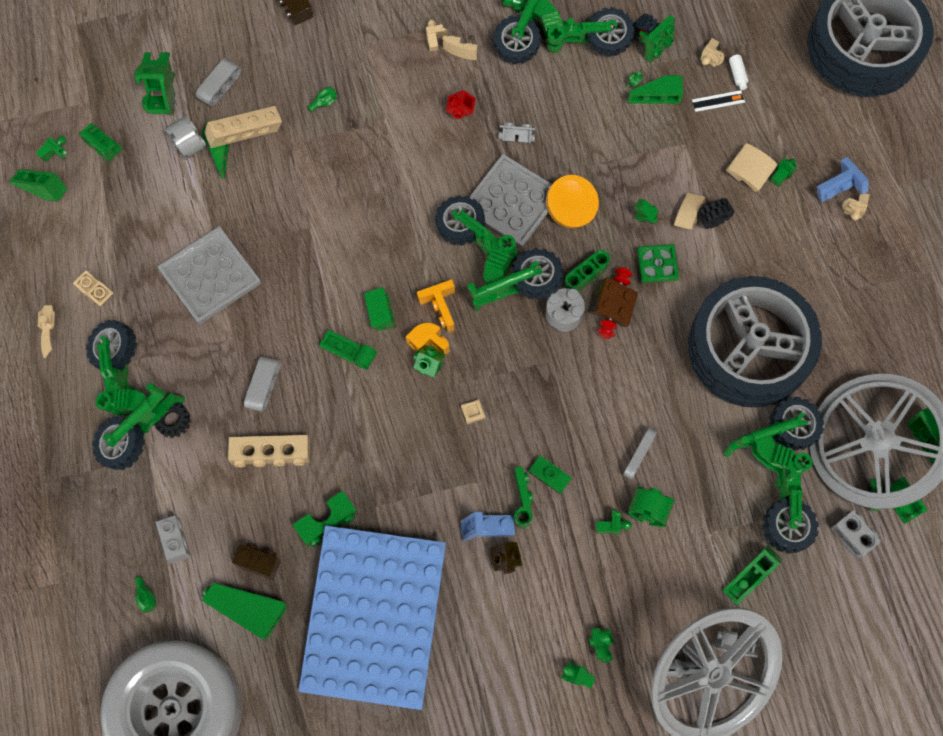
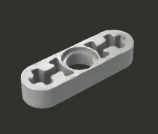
(640, 453)

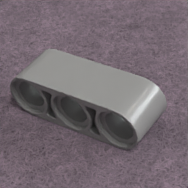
(218, 82)
(262, 383)

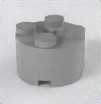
(185, 138)
(555, 309)

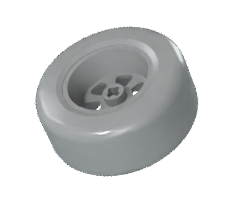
(170, 663)

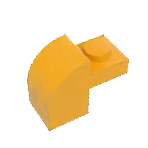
(427, 335)

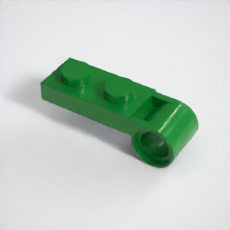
(348, 350)
(526, 498)

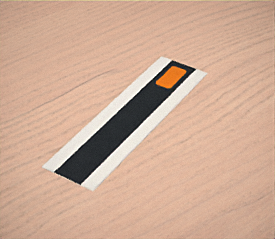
(718, 101)

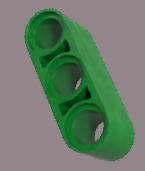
(590, 265)

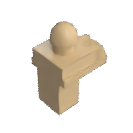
(433, 32)
(711, 54)
(857, 207)

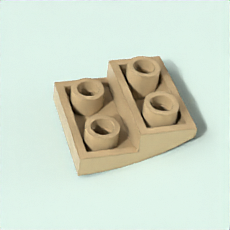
(751, 167)

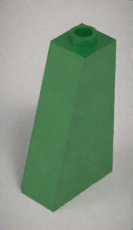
(248, 610)

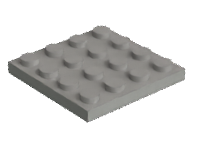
(512, 200)
(209, 275)

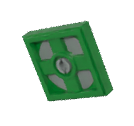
(657, 263)

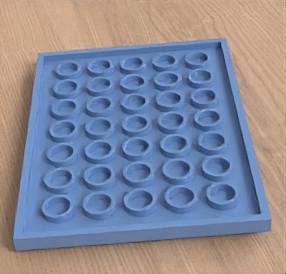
(373, 617)

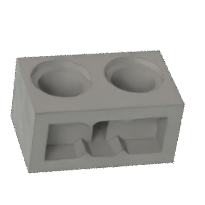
(851, 538)
(173, 539)

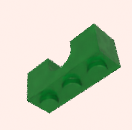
(341, 512)

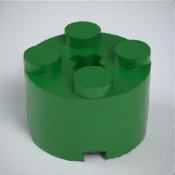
(650, 506)

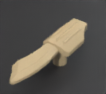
(46, 322)

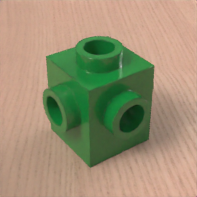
(428, 360)

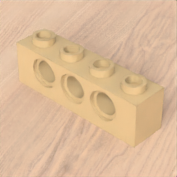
(242, 126)
(239, 446)

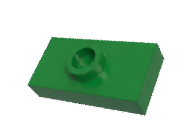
(550, 475)

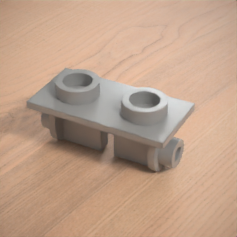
(510, 131)
(726, 639)

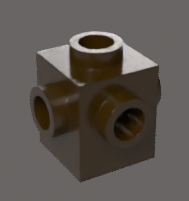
(506, 557)

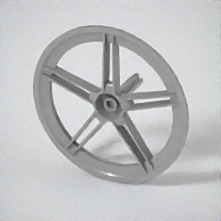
(880, 439)
(717, 674)

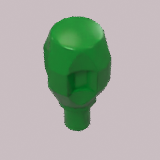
(324, 98)
(144, 596)

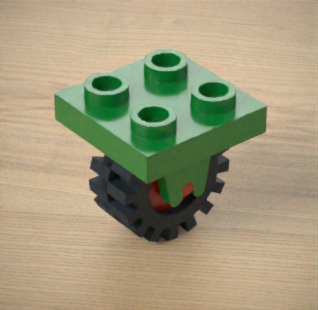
(654, 35)

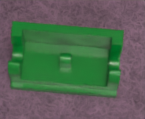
(100, 142)
(379, 309)
(908, 511)

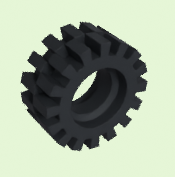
(716, 213)
(182, 424)

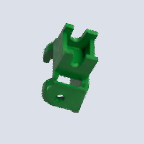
(157, 77)

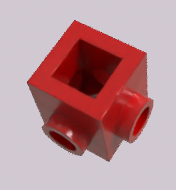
(460, 104)

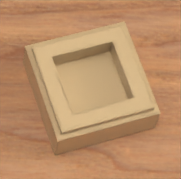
(473, 411)

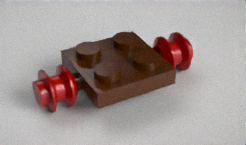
(615, 302)

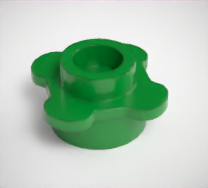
(634, 79)

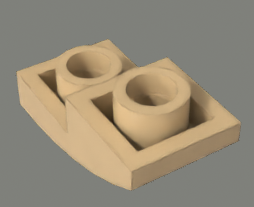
(454, 46)
(689, 211)
(93, 288)

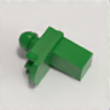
(52, 147)
(784, 170)
(646, 212)
(613, 527)
(577, 675)

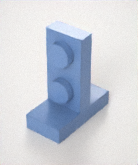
(849, 177)
(486, 526)

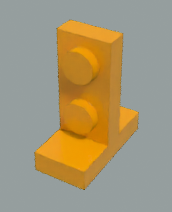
(436, 295)

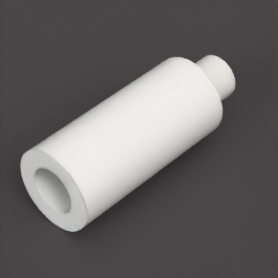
(738, 71)

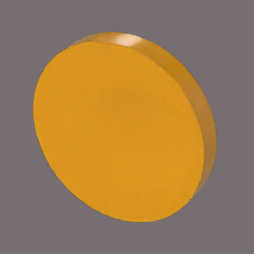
(572, 201)

